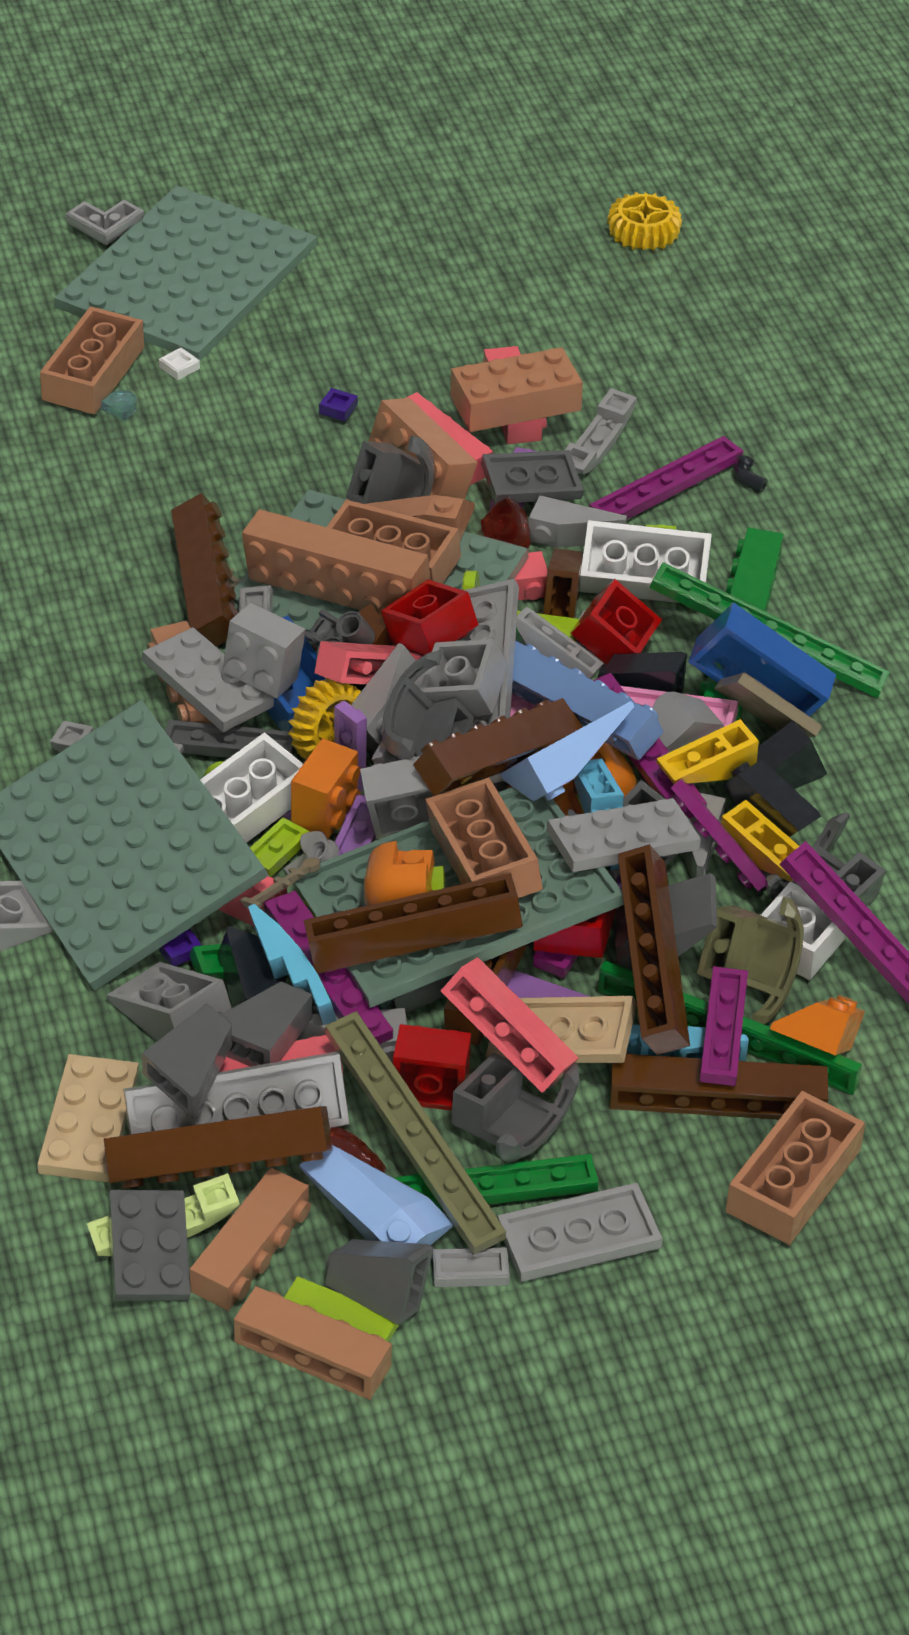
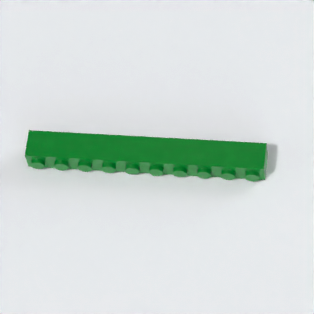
(752, 582)

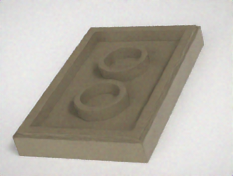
(765, 704)

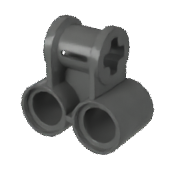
(347, 629)

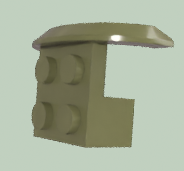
(758, 945)

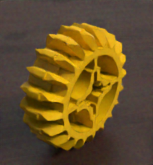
(644, 221)
(315, 714)

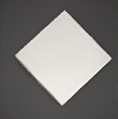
(179, 363)

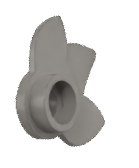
(315, 846)

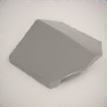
(684, 719)

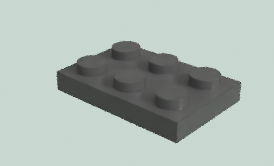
(532, 474)
(148, 1245)

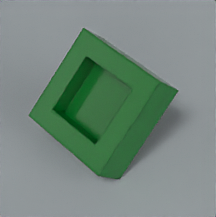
(207, 961)

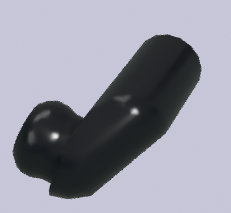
(746, 476)

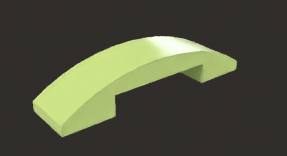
(209, 1205)

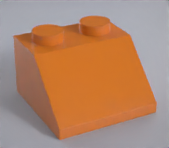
(824, 1025)

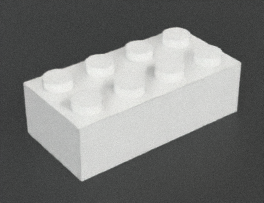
(636, 553)
(254, 785)

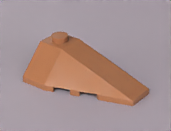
(433, 508)

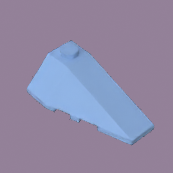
(563, 760)
(376, 1202)

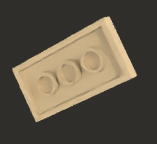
(590, 1026)
(84, 1113)

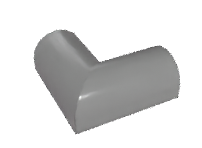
(102, 225)

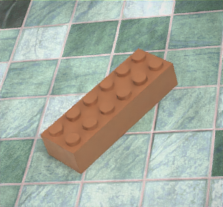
(329, 562)

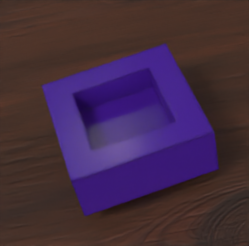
(338, 404)
(178, 949)

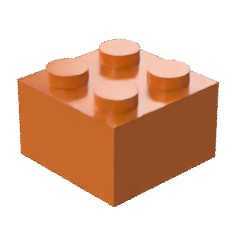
(325, 788)

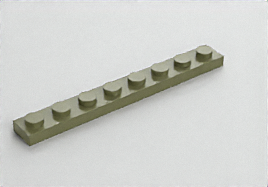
(415, 1133)

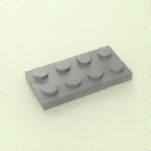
(195, 672)
(599, 836)
(580, 1232)

